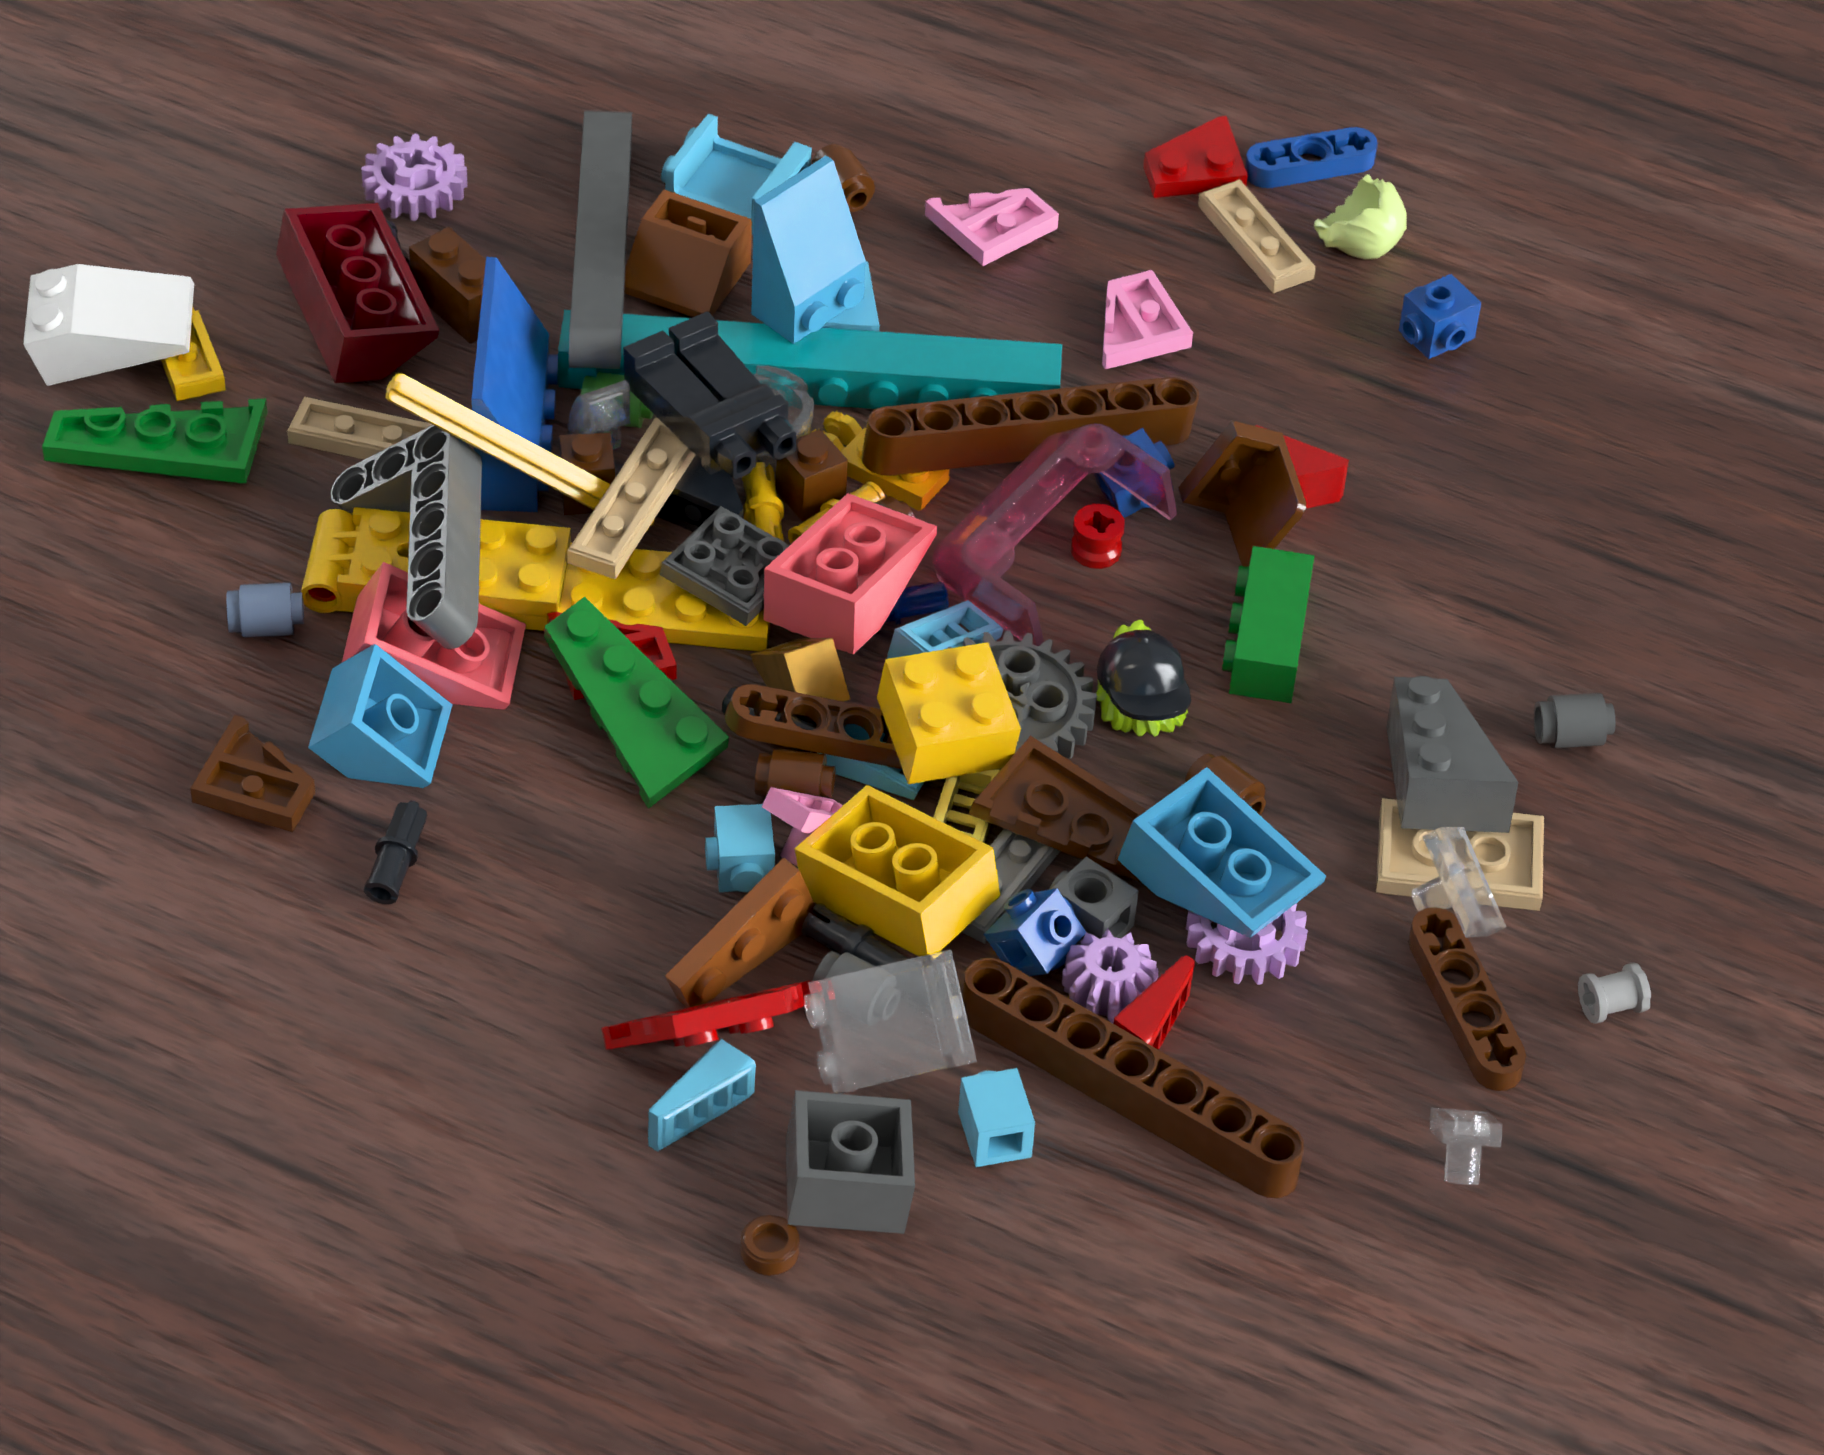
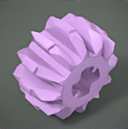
(1107, 973)

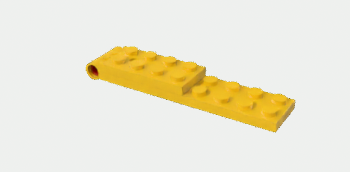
(522, 577)

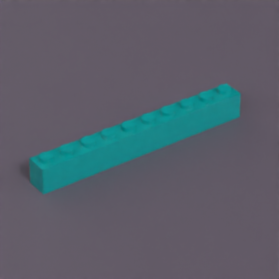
(864, 365)

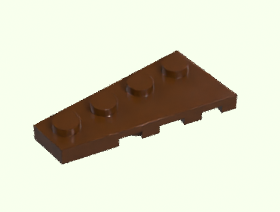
(1059, 806)

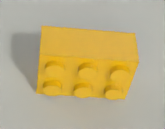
(898, 872)

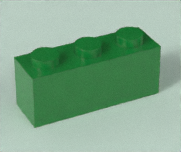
(1268, 624)

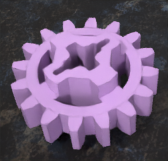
(414, 177)
(1249, 955)

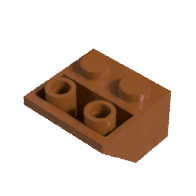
(687, 254)

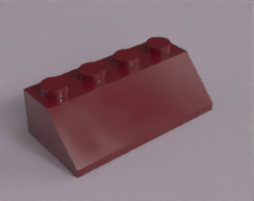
(354, 289)

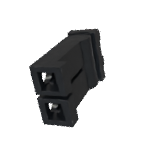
(708, 397)

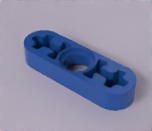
(1341, 150)

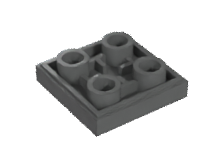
(725, 564)

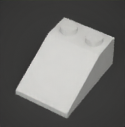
(104, 320)

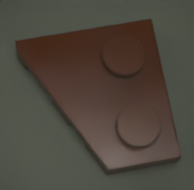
(253, 780)

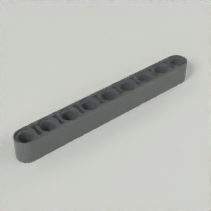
(601, 241)

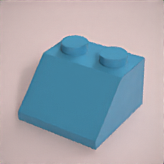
(380, 721)

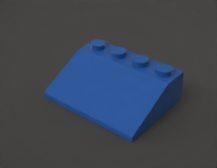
(512, 386)

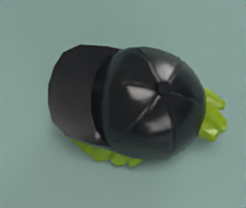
(1142, 682)

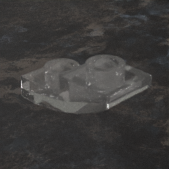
(602, 412)

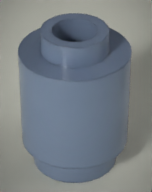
(264, 610)

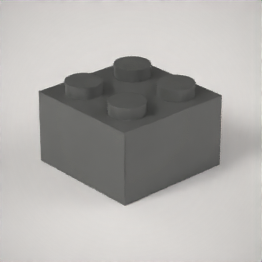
(849, 1162)

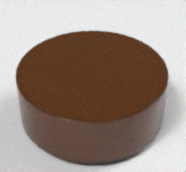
(769, 1245)

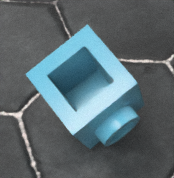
(740, 847)
(996, 1117)

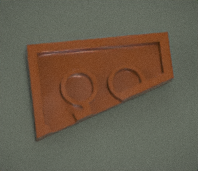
(745, 937)

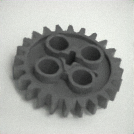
(1045, 691)

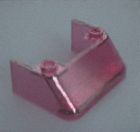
(984, 541)

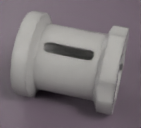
(1614, 993)

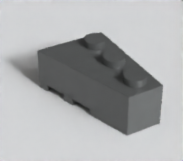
(1444, 761)

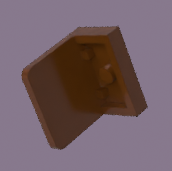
(1250, 481)

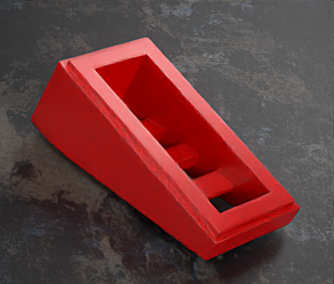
(1159, 1005)

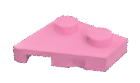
(994, 222)
(1141, 321)

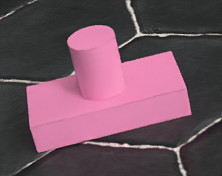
(802, 812)

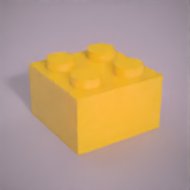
(948, 712)

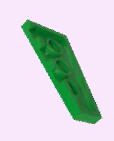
(184, 443)
(645, 715)

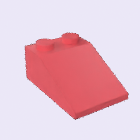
(845, 572)
(471, 675)

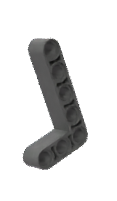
(441, 488)

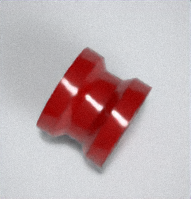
(1097, 536)

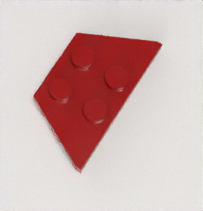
(699, 1023)

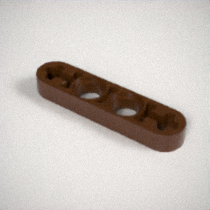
(828, 715)
(1463, 998)

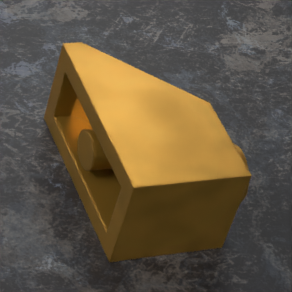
(803, 667)

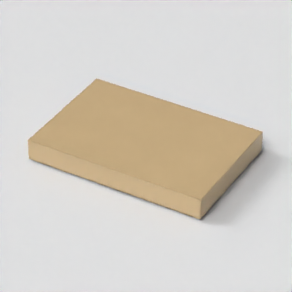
(1508, 860)

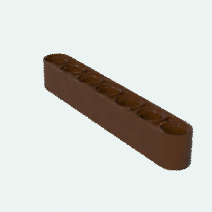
(1014, 424)
(1133, 1078)

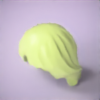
(1367, 222)

